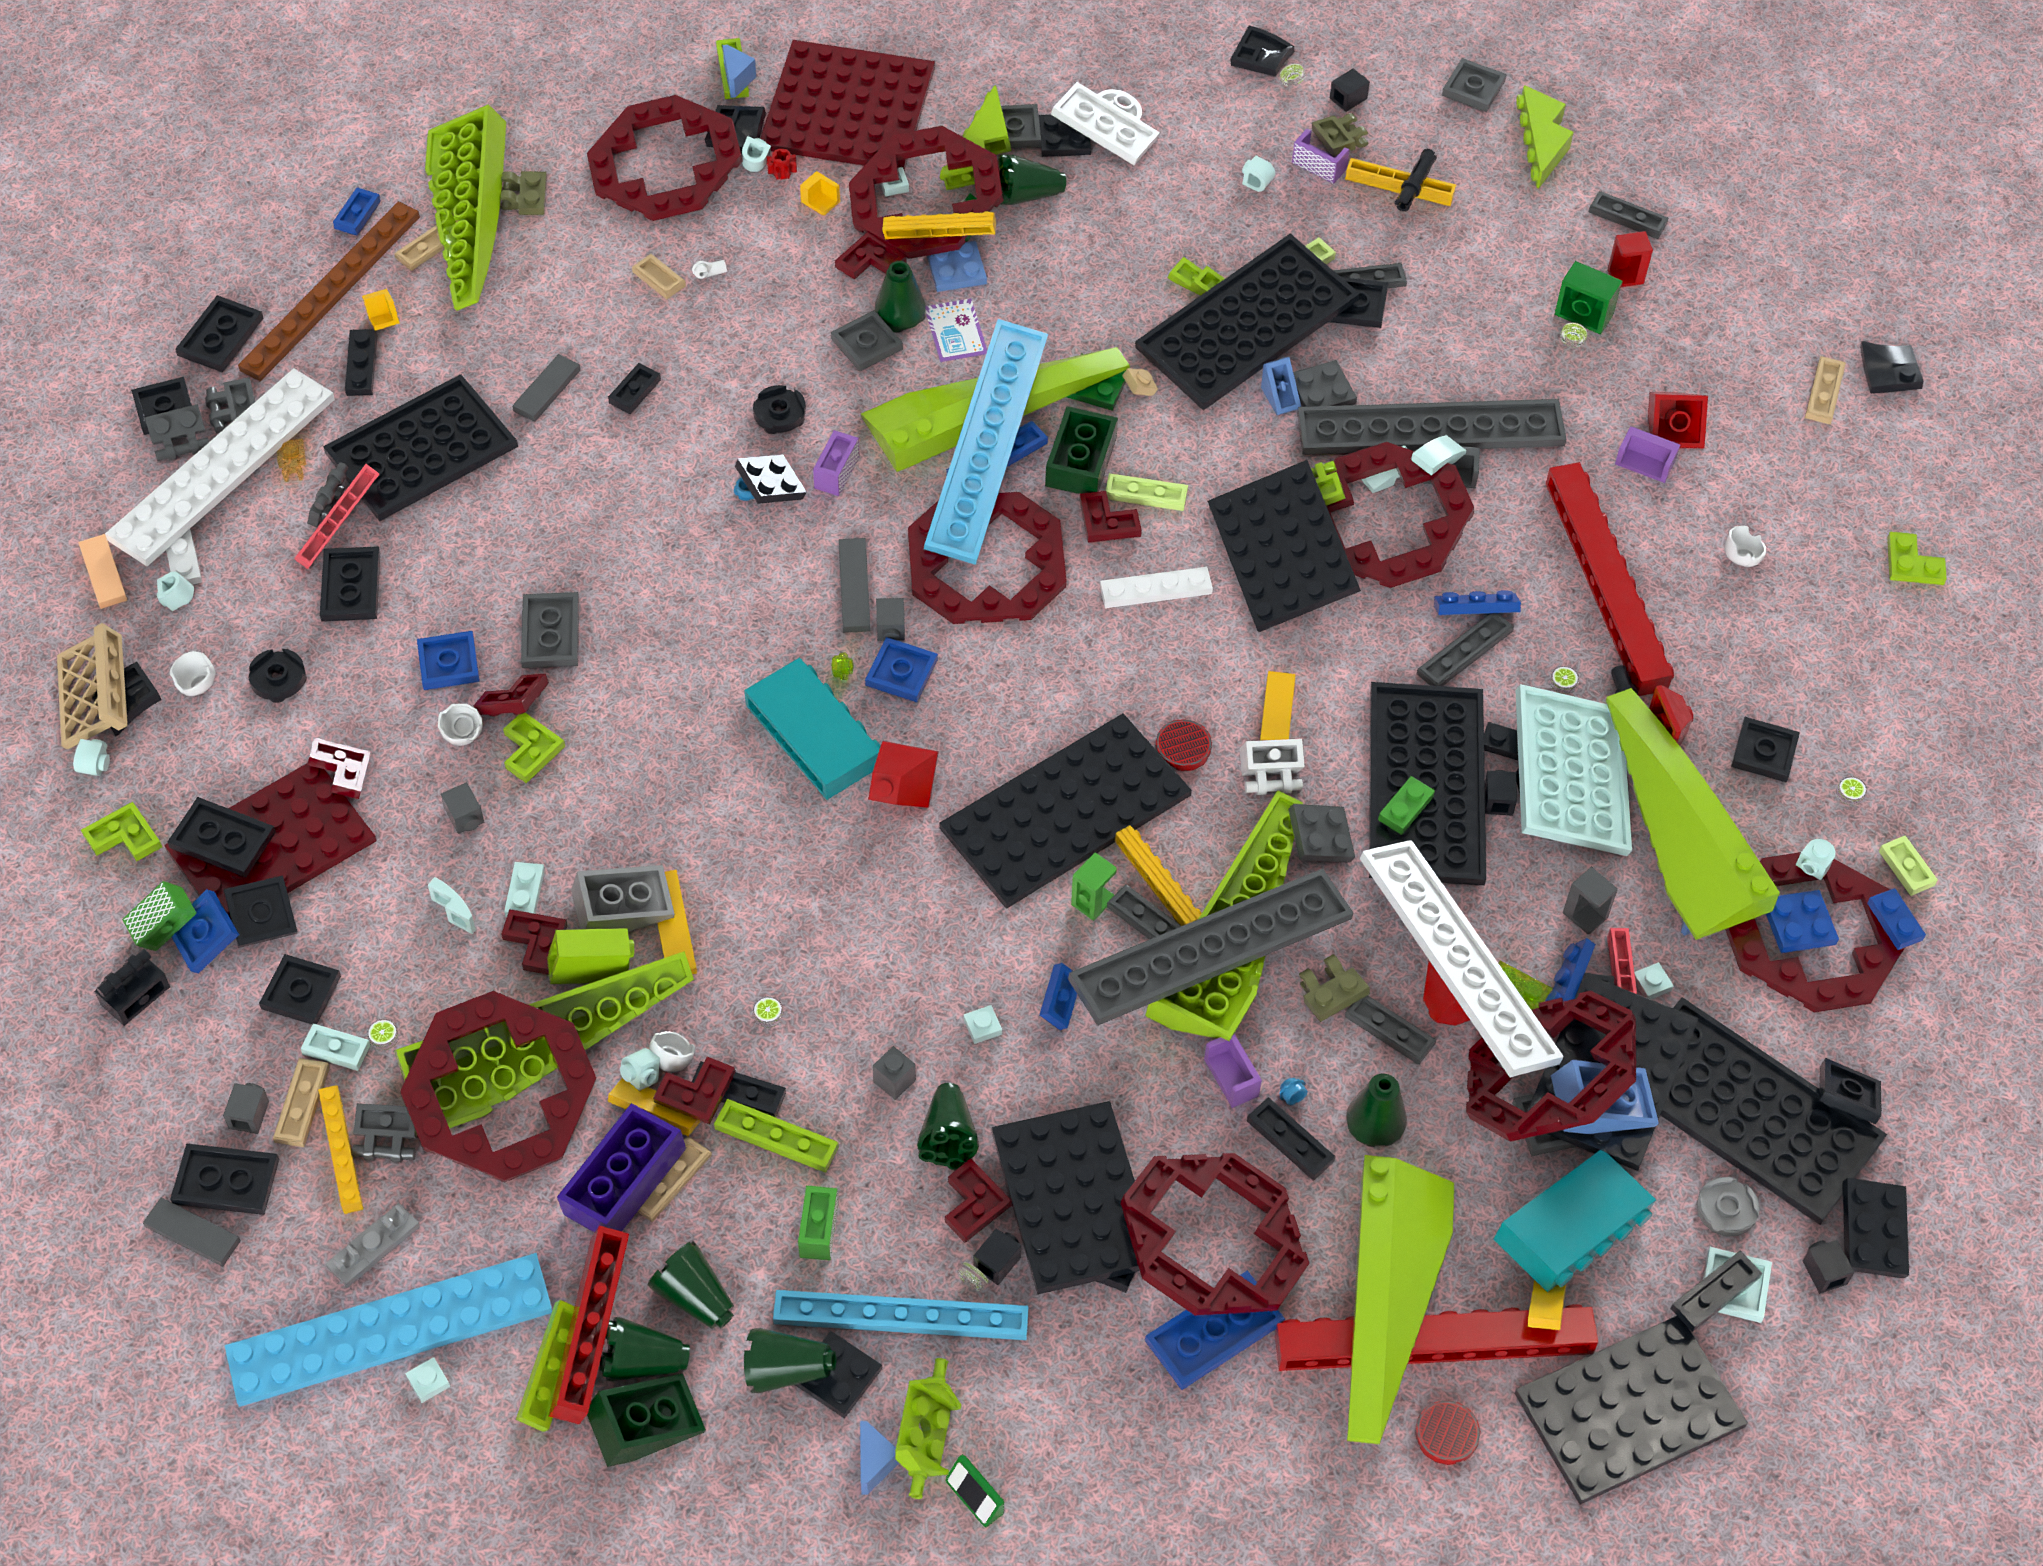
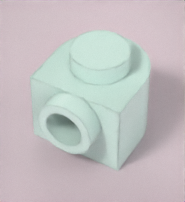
(755, 154)
(1258, 173)
(174, 590)
(91, 757)
(1816, 858)
(640, 1068)

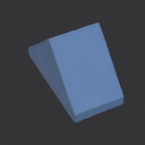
(739, 69)
(1280, 386)
(876, 1457)

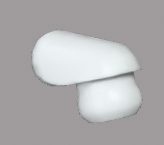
(705, 269)

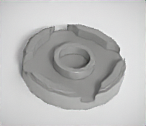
(1723, 1214)

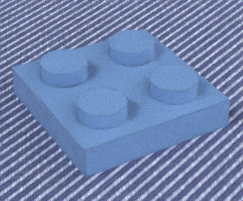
(957, 268)

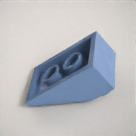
(1631, 1111)

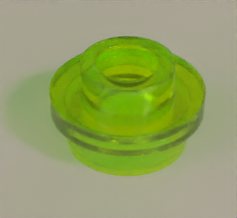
(842, 666)

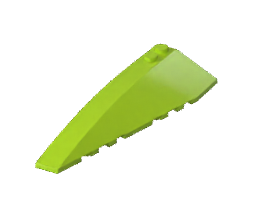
(467, 187)
(932, 418)
(1698, 847)
(1220, 1003)
(497, 1070)
(1399, 1257)

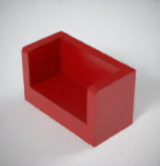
(1630, 258)

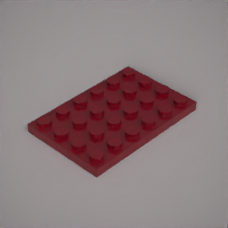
(311, 834)

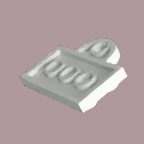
(1107, 121)

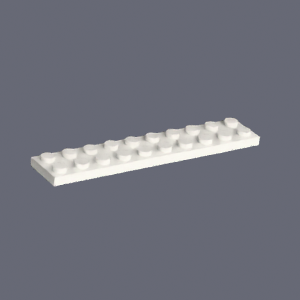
(219, 467)
(1461, 959)

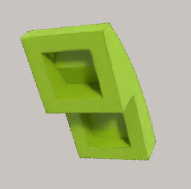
(1193, 278)

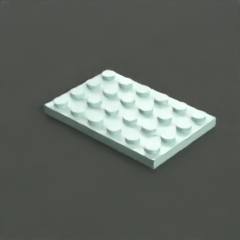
(1571, 771)

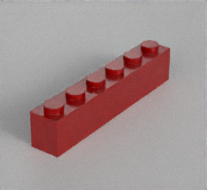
(589, 1325)

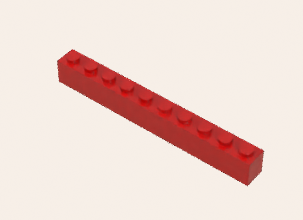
(1608, 578)
(1442, 1338)

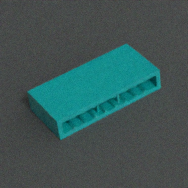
(813, 727)
(1575, 1220)

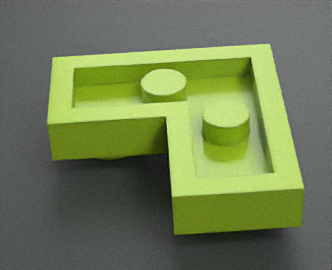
(1908, 565)
(536, 744)
(123, 826)

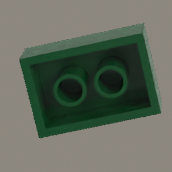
(1081, 451)

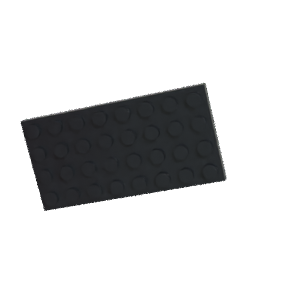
(1246, 321)
(1440, 742)
(1064, 810)
(1766, 1118)

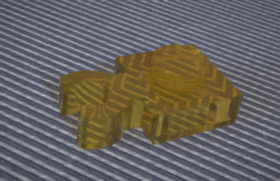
(291, 458)

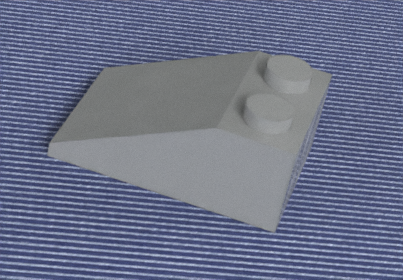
(622, 898)

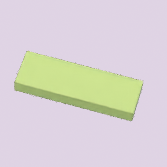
(1146, 492)

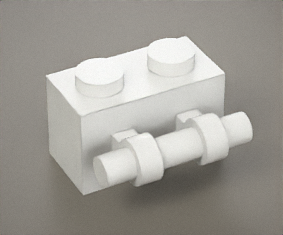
(1272, 758)

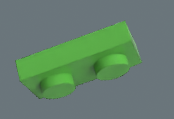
(1406, 805)

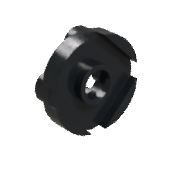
(782, 421)
(277, 688)

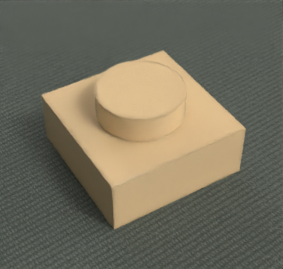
(1140, 382)

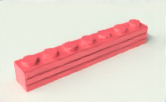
(336, 516)
(1621, 959)

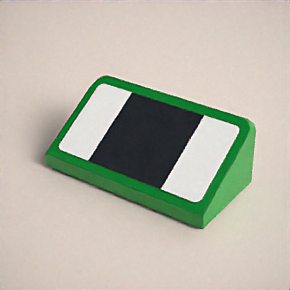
(975, 1491)

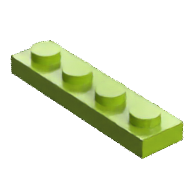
(776, 1135)
(543, 1378)

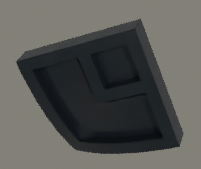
(1261, 52)
(746, 119)
(1890, 368)
(138, 691)

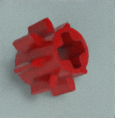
(781, 164)

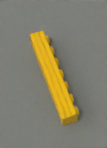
(1392, 179)
(939, 225)
(1156, 876)
(340, 1149)

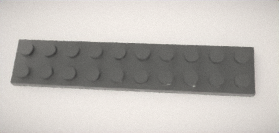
(1415, 424)
(1209, 946)

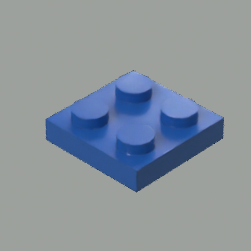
(448, 660)
(901, 669)
(1802, 922)
(205, 932)

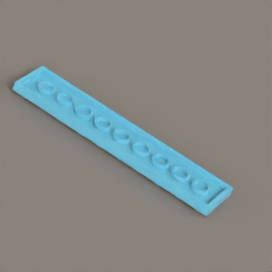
(986, 442)
(387, 1329)

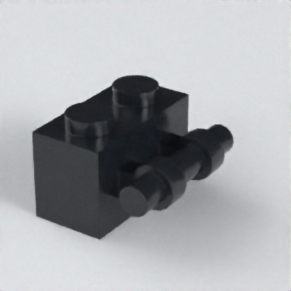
(132, 987)

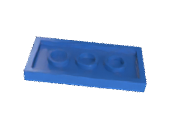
(1200, 1343)

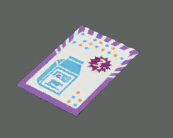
(956, 330)

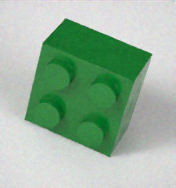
(1588, 297)

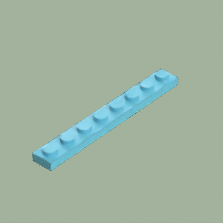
(900, 1315)

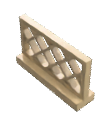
(107, 682)

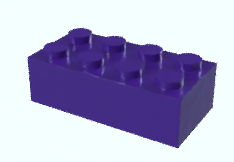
(622, 1171)

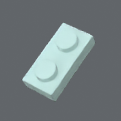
(525, 887)
(335, 1047)

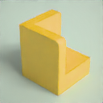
(820, 193)
(380, 309)

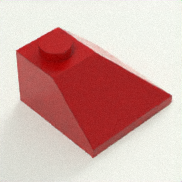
(1678, 417)
(1672, 712)
(903, 775)
(1440, 1000)

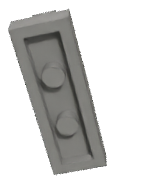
(372, 1245)

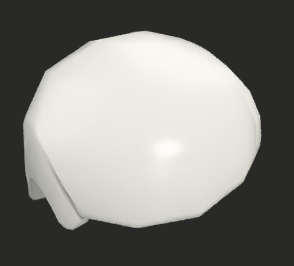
(1743, 547)
(193, 673)
(460, 724)
(673, 1051)

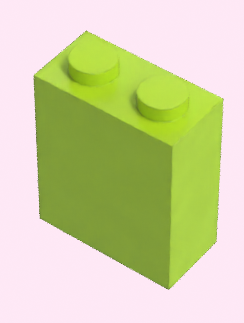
(588, 955)

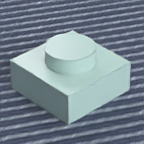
(896, 187)
(1653, 981)
(982, 1024)
(427, 1380)

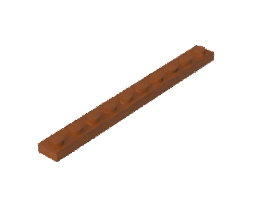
(328, 291)

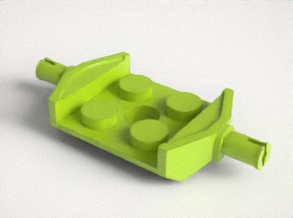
(918, 1449)

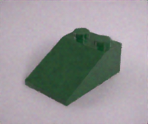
(643, 1418)

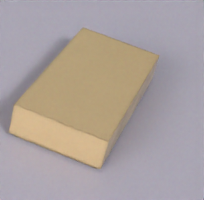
(658, 276)

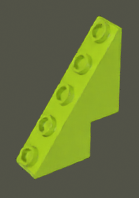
(987, 131)
(1542, 133)

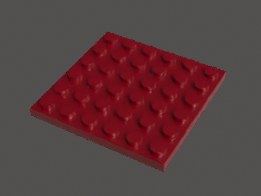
(845, 102)

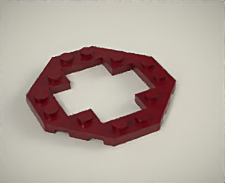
(620, 138)
(884, 168)
(1441, 533)
(991, 604)
(1787, 975)
(1551, 1113)
(472, 1145)
(1232, 1291)

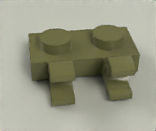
(1340, 133)
(532, 192)
(1336, 994)

